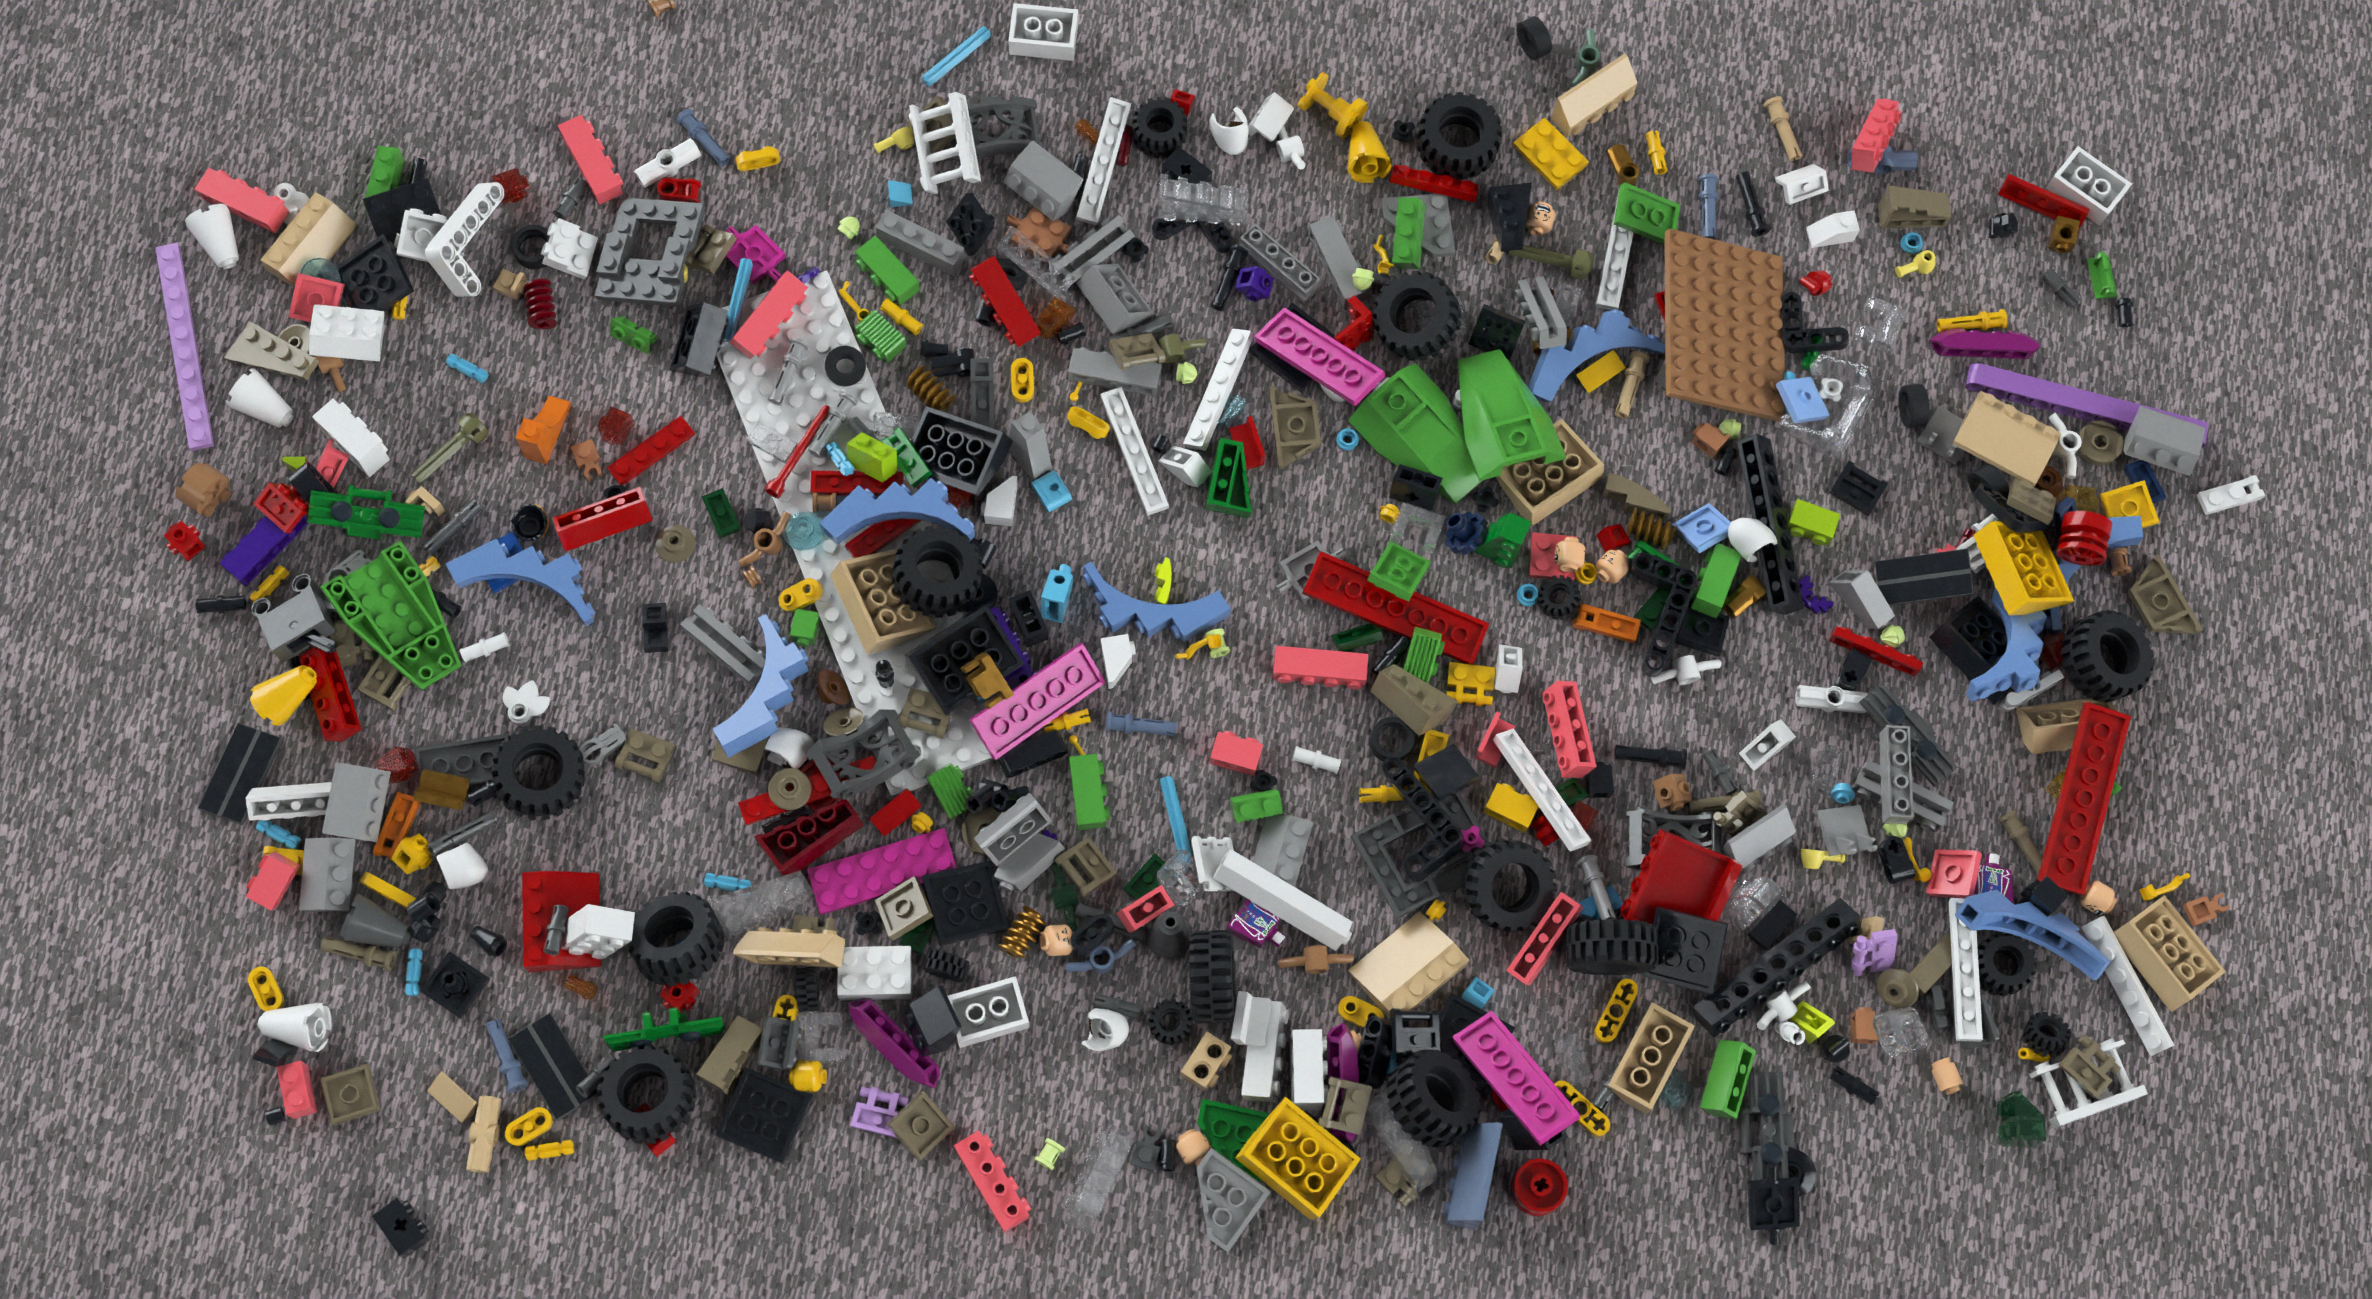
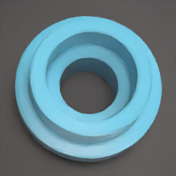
(1914, 238)
(1350, 434)
(1533, 590)
(1843, 793)

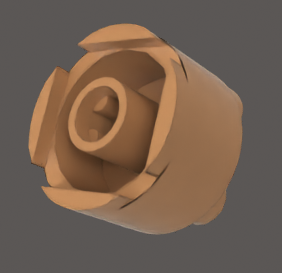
(203, 488)

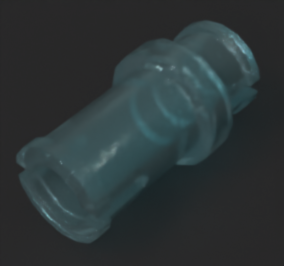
(1232, 411)

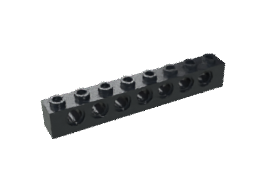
(1768, 507)
(1780, 956)

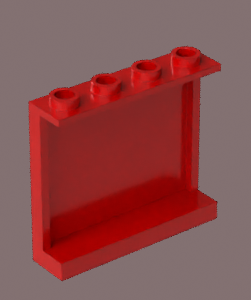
(1681, 878)

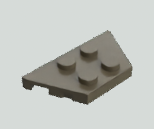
(1294, 426)
(2162, 602)

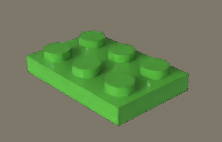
(1645, 213)
(1399, 571)

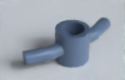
(1090, 964)

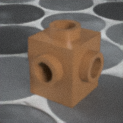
(1672, 791)

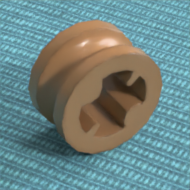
(752, 577)

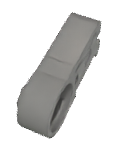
(349, 565)
(607, 742)

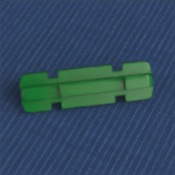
(1811, 356)

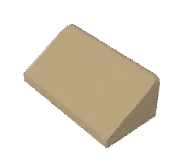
(452, 1097)

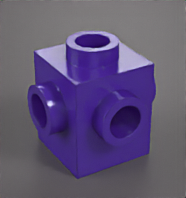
(1254, 283)

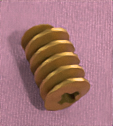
(928, 390)
(1650, 529)
(1022, 933)

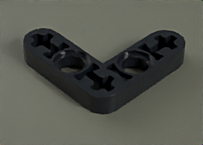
(1210, 234)
(1797, 332)
(2011, 517)

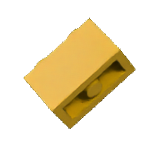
(1511, 807)

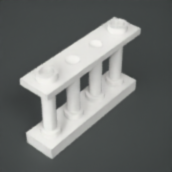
(964, 148)
(2084, 1105)

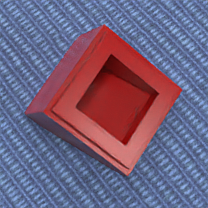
(1184, 99)
(1613, 537)

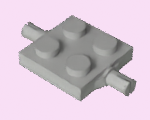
(1299, 566)

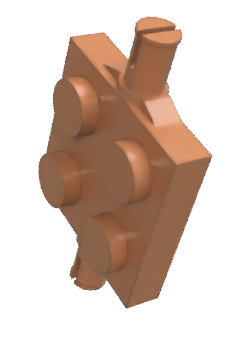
(1042, 231)

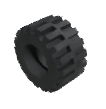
(1159, 111)
(2021, 957)

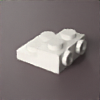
(417, 233)
(569, 248)

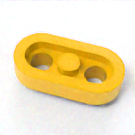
(757, 159)
(1022, 381)
(1085, 420)
(799, 595)
(265, 991)
(1360, 1014)
(529, 1126)

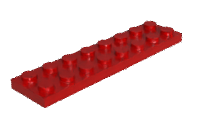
(1348, 590)
(2084, 797)

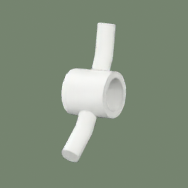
(1290, 149)
(2061, 450)
(1686, 670)
(1781, 1005)

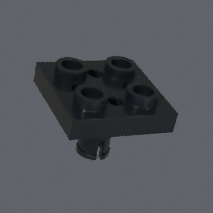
(975, 223)
(1497, 326)
(447, 980)

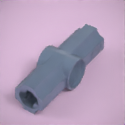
(1893, 160)

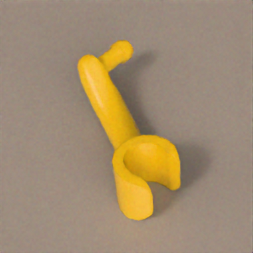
(1384, 265)
(860, 312)
(1213, 642)
(1920, 874)
(2149, 892)

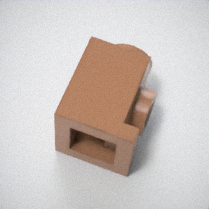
(1709, 439)
(1862, 1026)

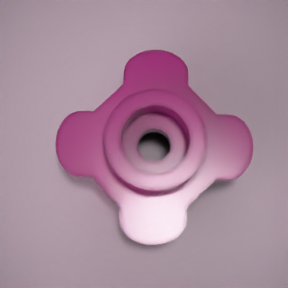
(1477, 842)

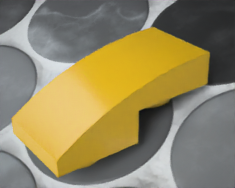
(1600, 371)

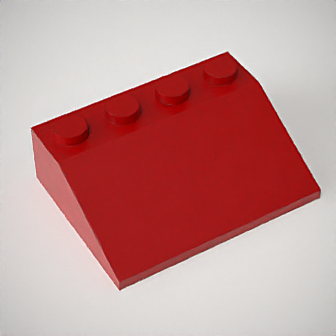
(539, 895)

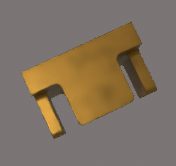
(987, 680)

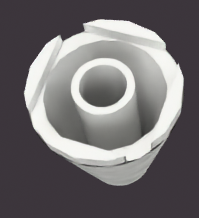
(215, 234)
(259, 400)
(298, 1025)

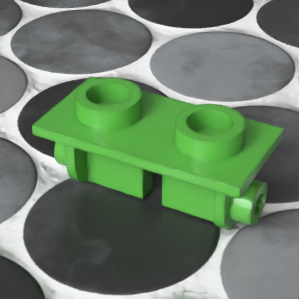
(2102, 276)
(625, 331)

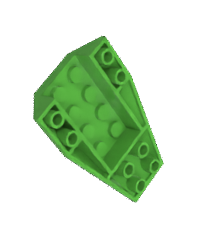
(1502, 416)
(1417, 427)
(396, 615)

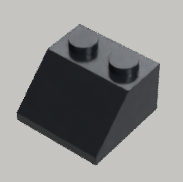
(932, 1022)

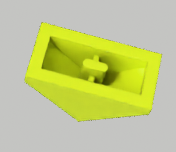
(1811, 1021)

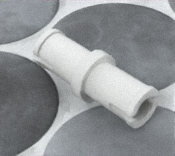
(484, 647)
(1316, 759)
(1790, 1032)

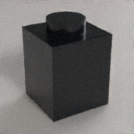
(1600, 781)

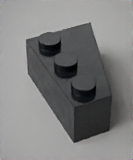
(1508, 212)

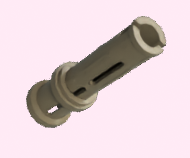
(1717, 803)
(2019, 834)
(369, 955)

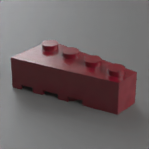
(809, 837)

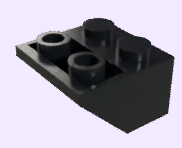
(1522, 1139)

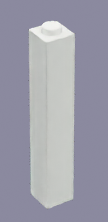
(1283, 900)

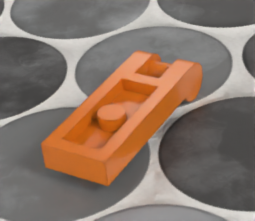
(1607, 623)
(396, 824)

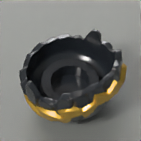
(530, 522)

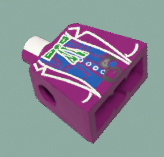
(1993, 877)
(1256, 925)

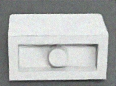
(1270, 117)
(1803, 183)
(1251, 1020)

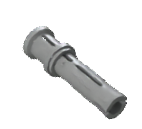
(791, 361)
(837, 415)
(1594, 879)

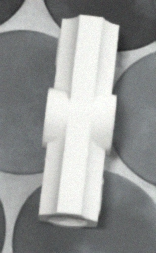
(655, 170)
(1818, 698)

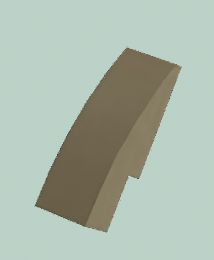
(1634, 496)
(1933, 965)

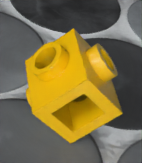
(412, 854)

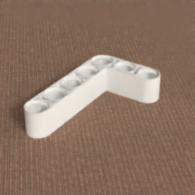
(445, 247)

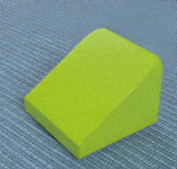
(294, 463)

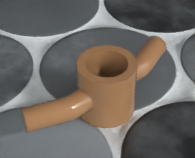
(331, 365)
(760, 538)
(1315, 960)

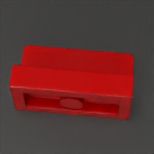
(1252, 445)

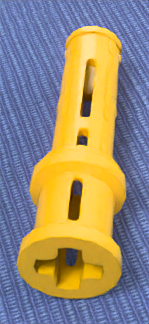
(1982, 321)

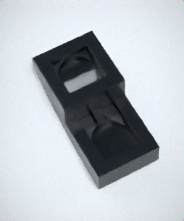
(655, 627)
(1772, 925)
(275, 1052)

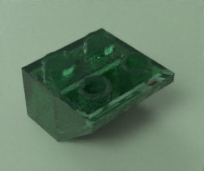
(2021, 1122)

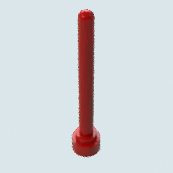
(776, 487)

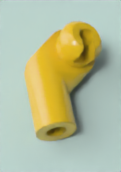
(2028, 1054)

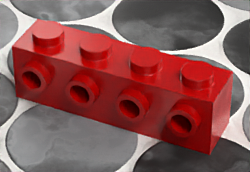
(1005, 301)
(602, 519)
(331, 696)

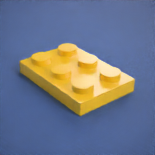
(1550, 154)

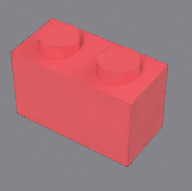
(1236, 753)
(272, 880)
(1145, 909)
(297, 1089)

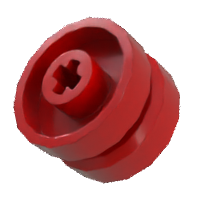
(1549, 1177)

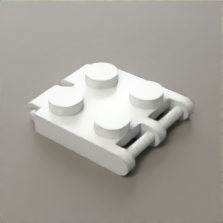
(1208, 859)

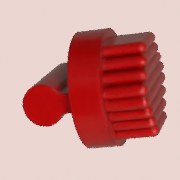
(1817, 282)
(1545, 831)

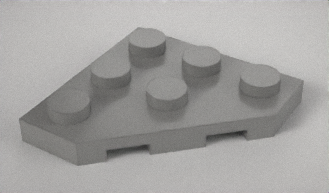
(1437, 223)
(1228, 1198)

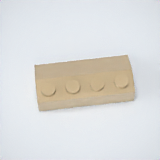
(1595, 96)
(312, 234)
(2052, 725)
(792, 948)
(1650, 1058)

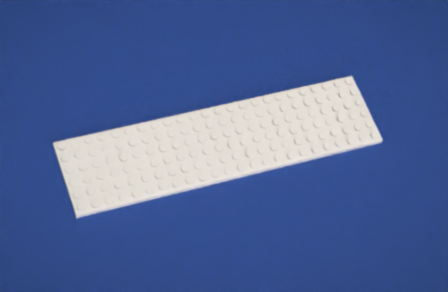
(824, 327)

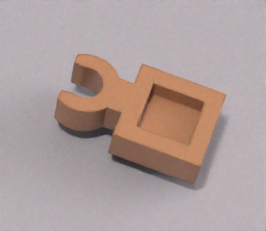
(586, 456)
(2203, 910)

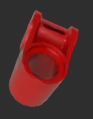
(680, 190)

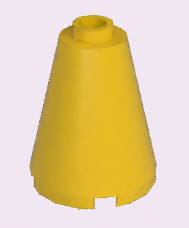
(1366, 154)
(283, 694)

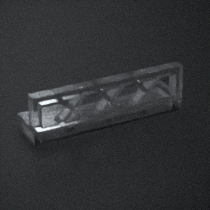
(1032, 267)

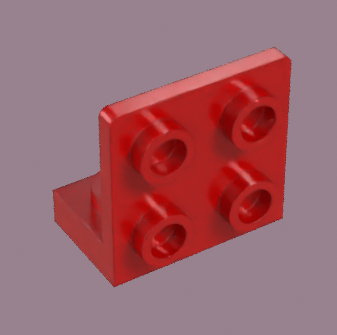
(1360, 327)
(282, 505)

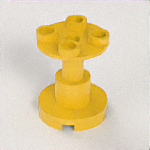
(1340, 110)

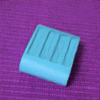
(1051, 491)

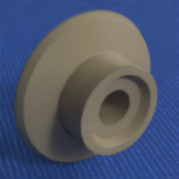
(297, 336)
(675, 552)
(843, 721)
(795, 798)
(1902, 982)

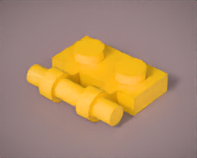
(1471, 677)

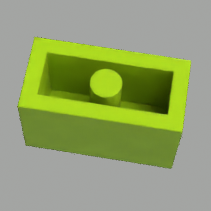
(872, 457)
(1812, 522)

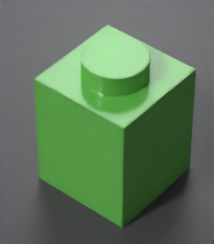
(805, 627)

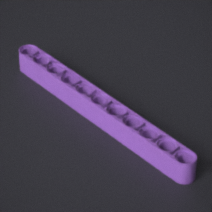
(2059, 397)

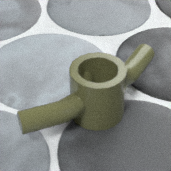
(1174, 348)

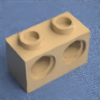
(1201, 1059)

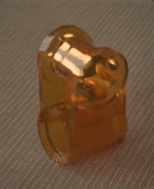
(1057, 314)

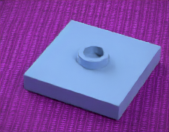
(1802, 400)
(1703, 528)

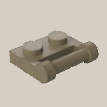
(713, 252)
(1136, 350)
(379, 680)
(924, 705)
(646, 748)
(1091, 862)
(1352, 1106)

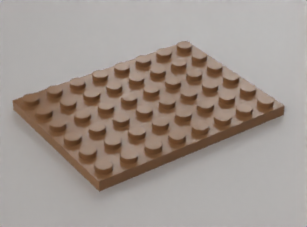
(1723, 325)

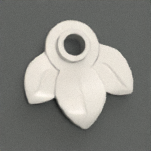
(293, 201)
(525, 699)

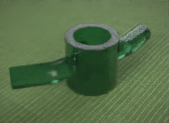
(1064, 896)

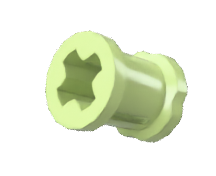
(1222, 650)
(1049, 1154)

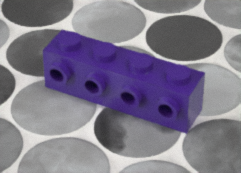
(1024, 672)

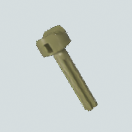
(1579, 264)
(470, 428)

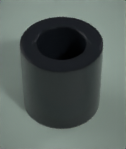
(1160, 443)
(275, 1115)

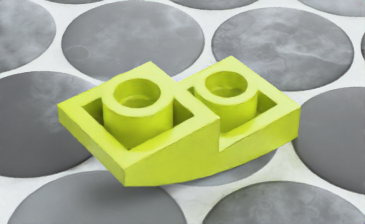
(1163, 575)

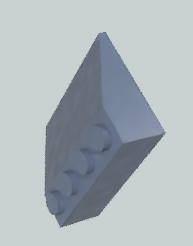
(1472, 1176)

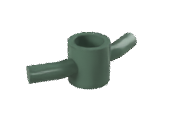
(1588, 51)

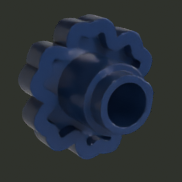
(1465, 532)

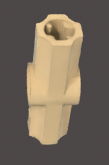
(483, 1134)

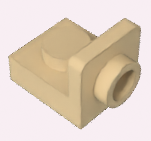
(510, 284)
(424, 498)
(1868, 925)

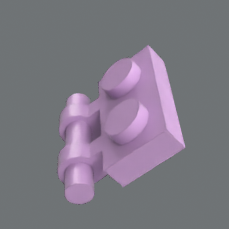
(1881, 952)
(874, 1118)

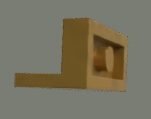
(442, 789)

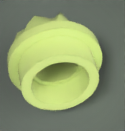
(849, 227)
(1363, 278)
(1186, 373)
(1731, 427)
(1892, 636)
(1895, 830)

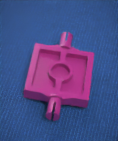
(758, 248)

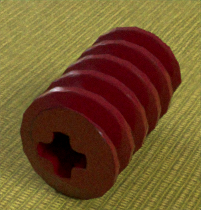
(539, 304)

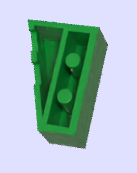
(1228, 481)
(1504, 539)

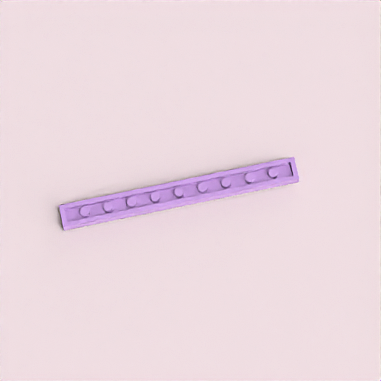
(184, 347)

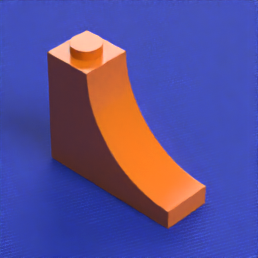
(540, 435)

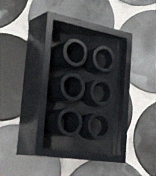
(959, 450)
(1974, 641)
(942, 656)

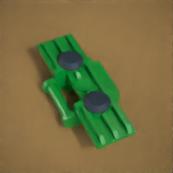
(366, 522)
(678, 1026)

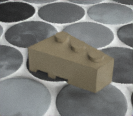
(1913, 208)
(1412, 699)
(730, 1055)

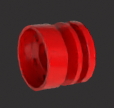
(2084, 538)

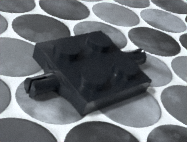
(1773, 1203)

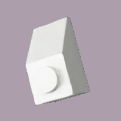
(1834, 229)
(1186, 465)
(1001, 503)
(1117, 657)
(1508, 669)
(1767, 744)

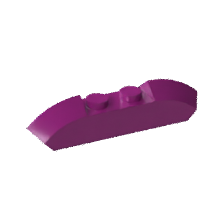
(1984, 345)
(893, 1043)
(1343, 1064)

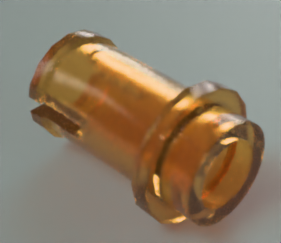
(1087, 130)
(581, 987)

